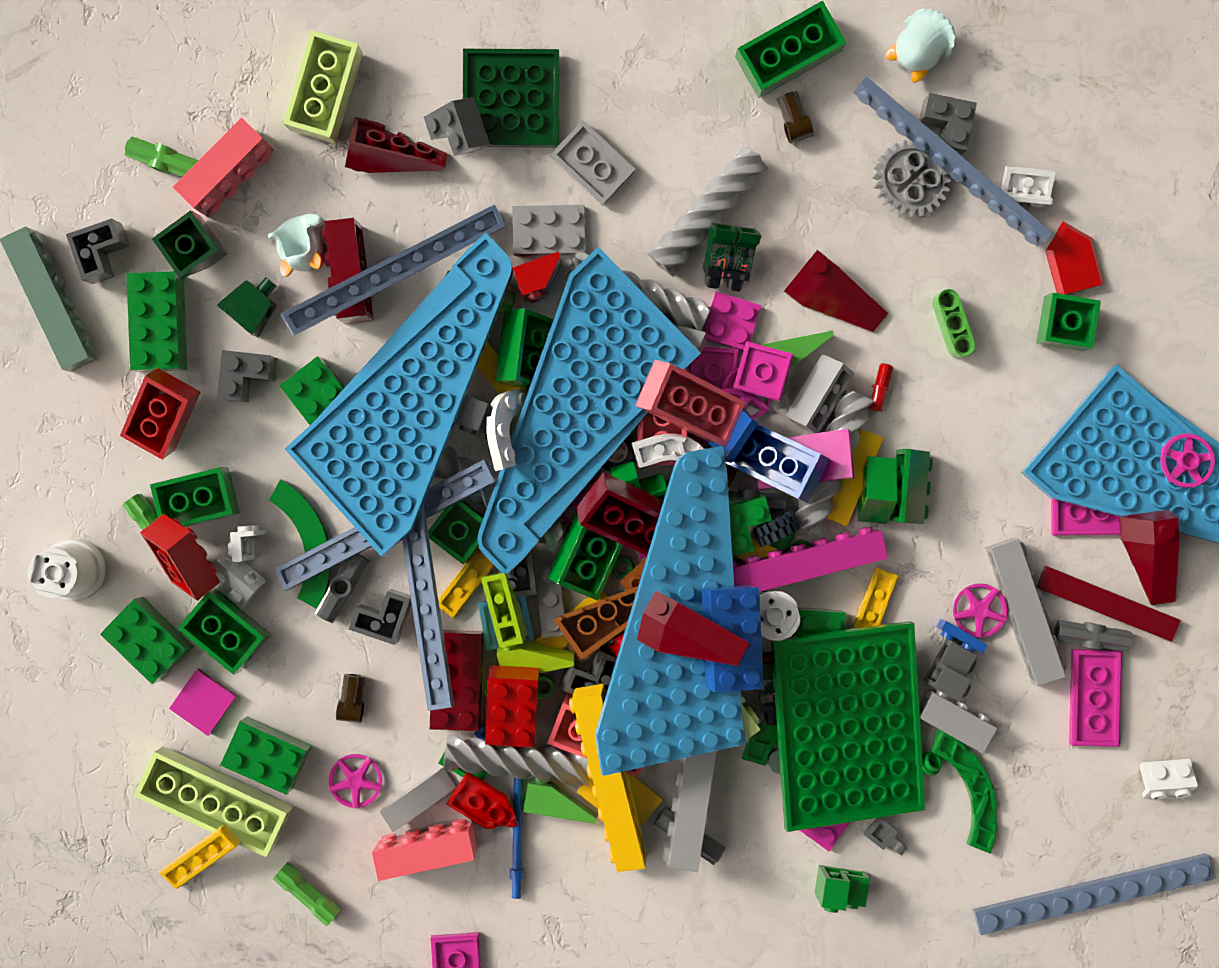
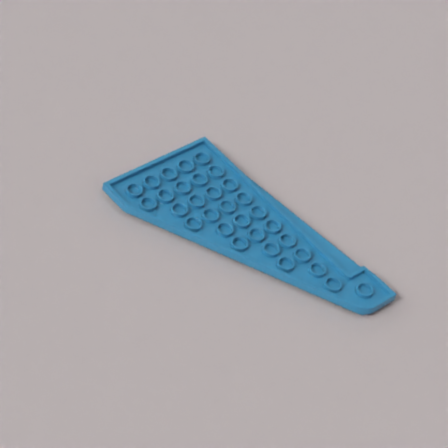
(578, 403)
(393, 420)
(1112, 454)
(659, 700)

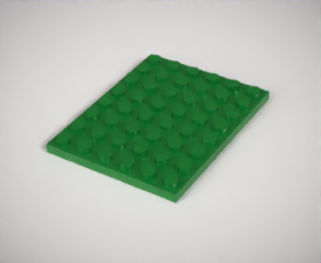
(848, 725)

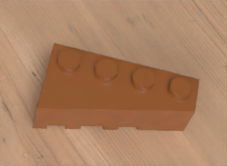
(597, 622)

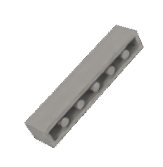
(1025, 611)
(690, 812)

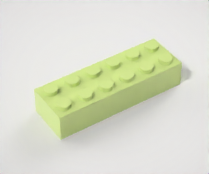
(213, 800)

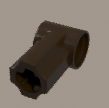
(797, 124)
(350, 706)

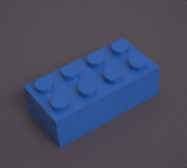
(781, 463)
(738, 612)

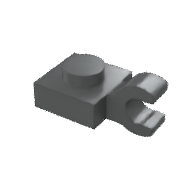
(884, 834)

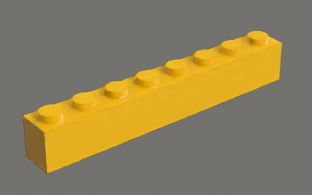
(612, 790)

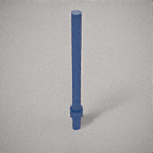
(517, 871)

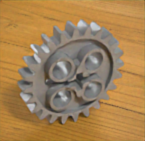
(896, 162)

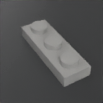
(549, 601)

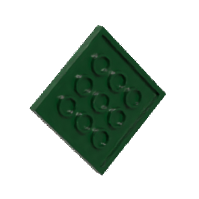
(515, 94)

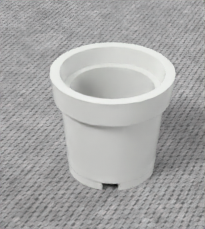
(81, 578)
(781, 615)

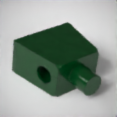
(250, 305)

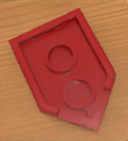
(1073, 261)
(482, 803)

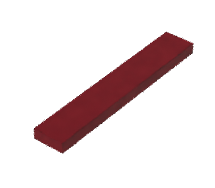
(1108, 603)

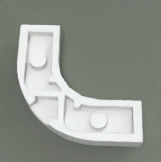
(498, 425)
(663, 448)

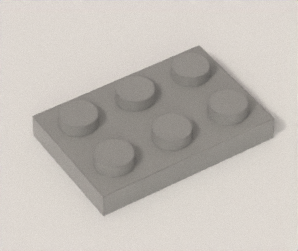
(592, 162)
(548, 229)

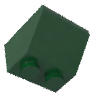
(189, 245)

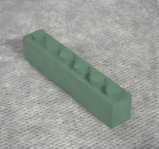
(48, 298)

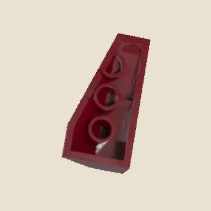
(380, 151)
(832, 292)
(1154, 552)
(682, 632)

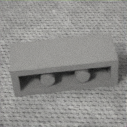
(820, 394)
(957, 720)

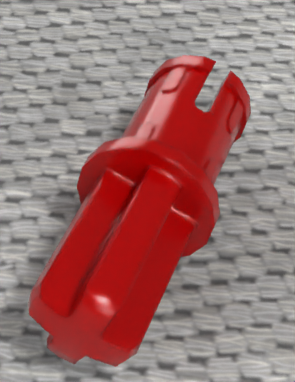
(881, 387)

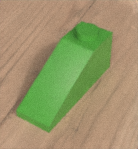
(800, 346)
(553, 801)

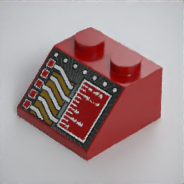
(537, 276)

